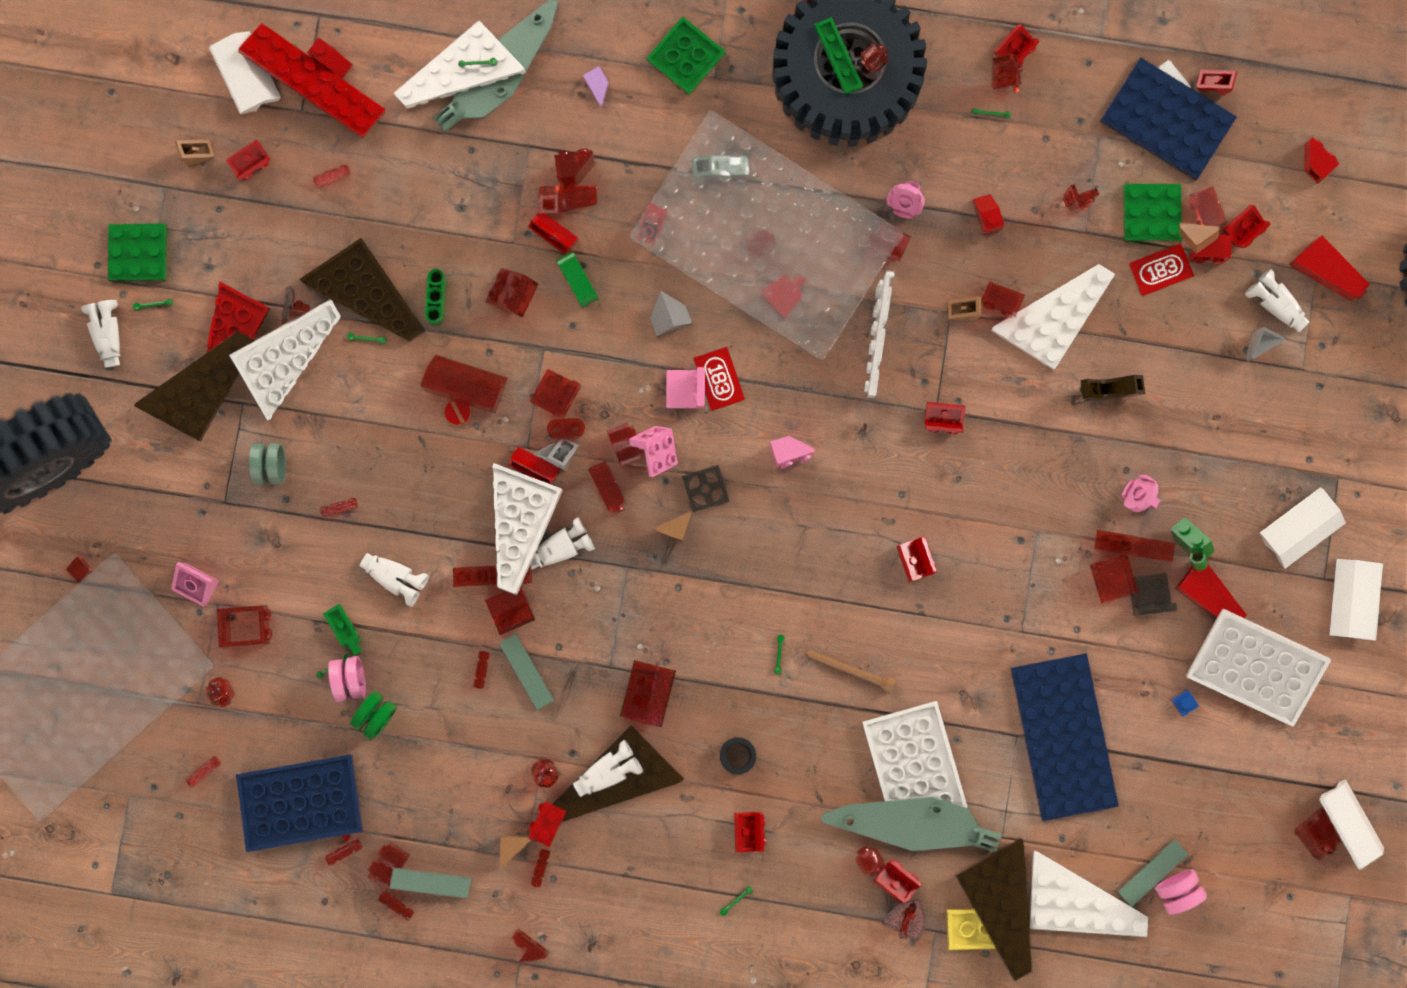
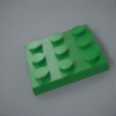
(686, 55)
(1152, 212)
(137, 252)

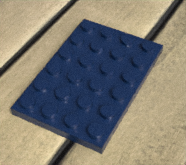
(1168, 119)
(299, 803)

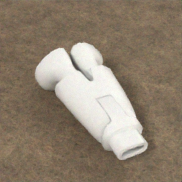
(1278, 301)
(104, 331)
(560, 547)
(394, 577)
(608, 771)

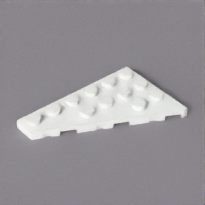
(445, 77)
(880, 311)
(1053, 321)
(278, 358)
(521, 517)
(1072, 904)

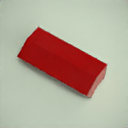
(553, 232)
(533, 466)

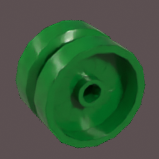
(373, 715)

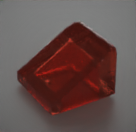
(79, 569)

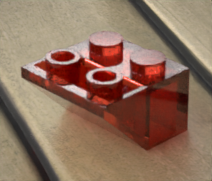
(573, 167)
(512, 292)
(510, 610)

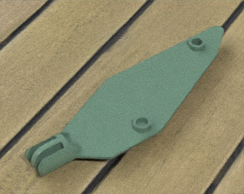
(523, 44)
(915, 824)

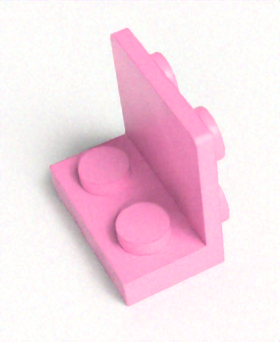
(686, 388)
(658, 449)

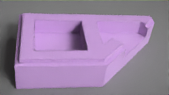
(597, 83)

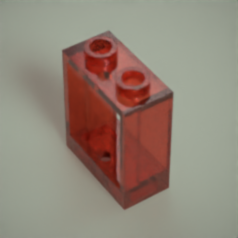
(607, 487)
(224, 629)

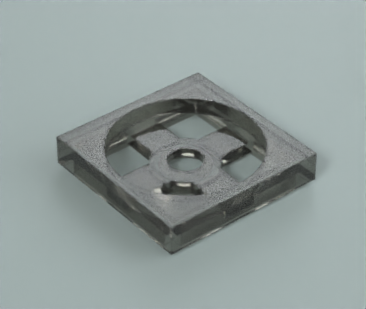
(712, 486)

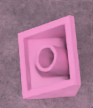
(193, 583)

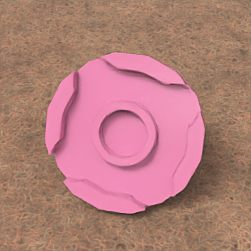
(906, 199)
(1141, 494)

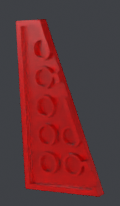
(235, 313)

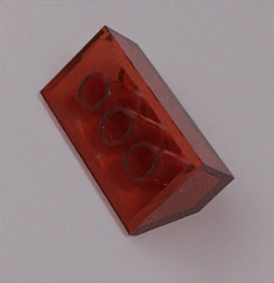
(464, 383)

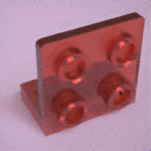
(555, 394)

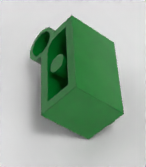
(1193, 542)

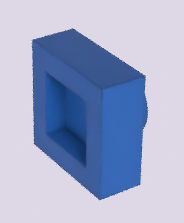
(1185, 703)

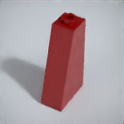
(1331, 269)
(1208, 592)

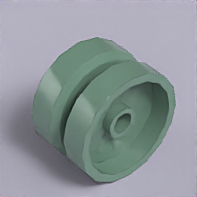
(267, 463)

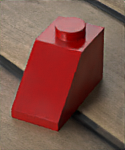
(329, 58)
(988, 214)

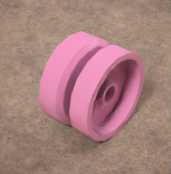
(347, 679)
(1181, 892)

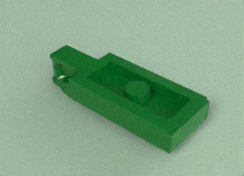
(343, 629)

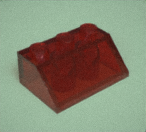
(648, 693)

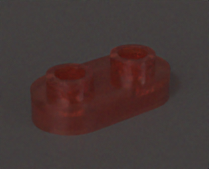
(566, 427)

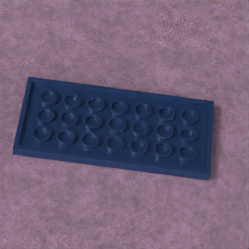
(1064, 737)

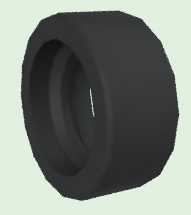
(752, 755)

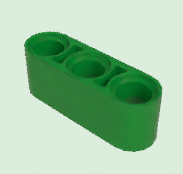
(577, 279)
(431, 289)

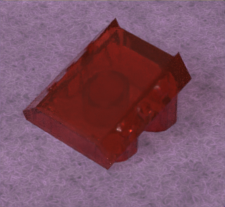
(1114, 578)
(1319, 834)

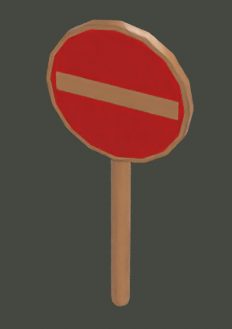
(457, 413)

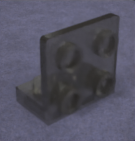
(1152, 595)

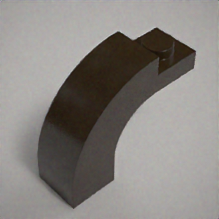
(1112, 388)

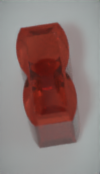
(620, 441)
(390, 857)

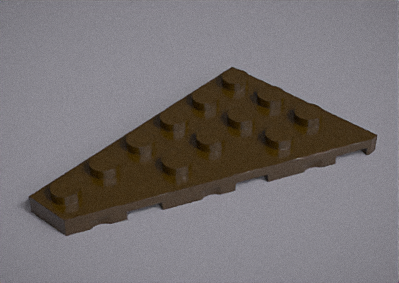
(362, 285)
(196, 392)
(656, 775)
(1000, 901)

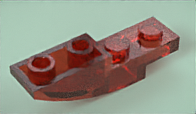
(1134, 546)
(481, 576)

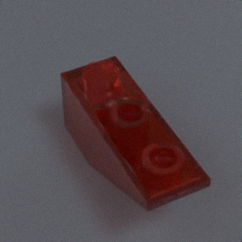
(565, 198)

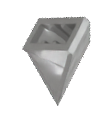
(669, 315)
(1262, 341)
(559, 453)

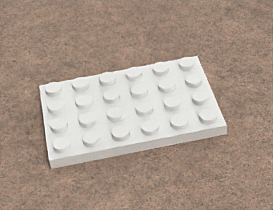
(1258, 667)
(914, 755)

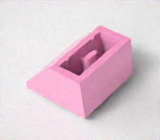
(789, 450)

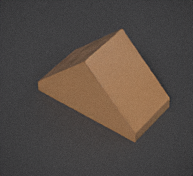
(194, 151)
(1198, 235)
(965, 308)
(676, 527)
(510, 846)

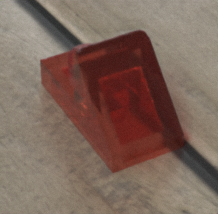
(534, 949)

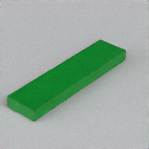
(838, 56)

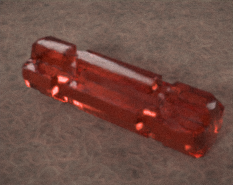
(331, 175)
(339, 507)
(481, 669)
(203, 771)
(343, 852)
(540, 868)
(396, 906)

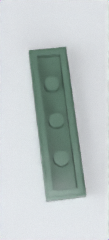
(526, 671)
(1153, 873)
(430, 882)

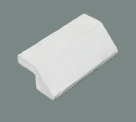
(245, 80)
(1303, 527)
(1356, 599)
(1352, 824)

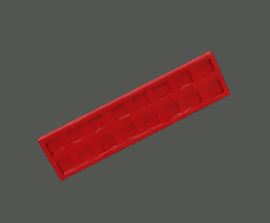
(311, 80)

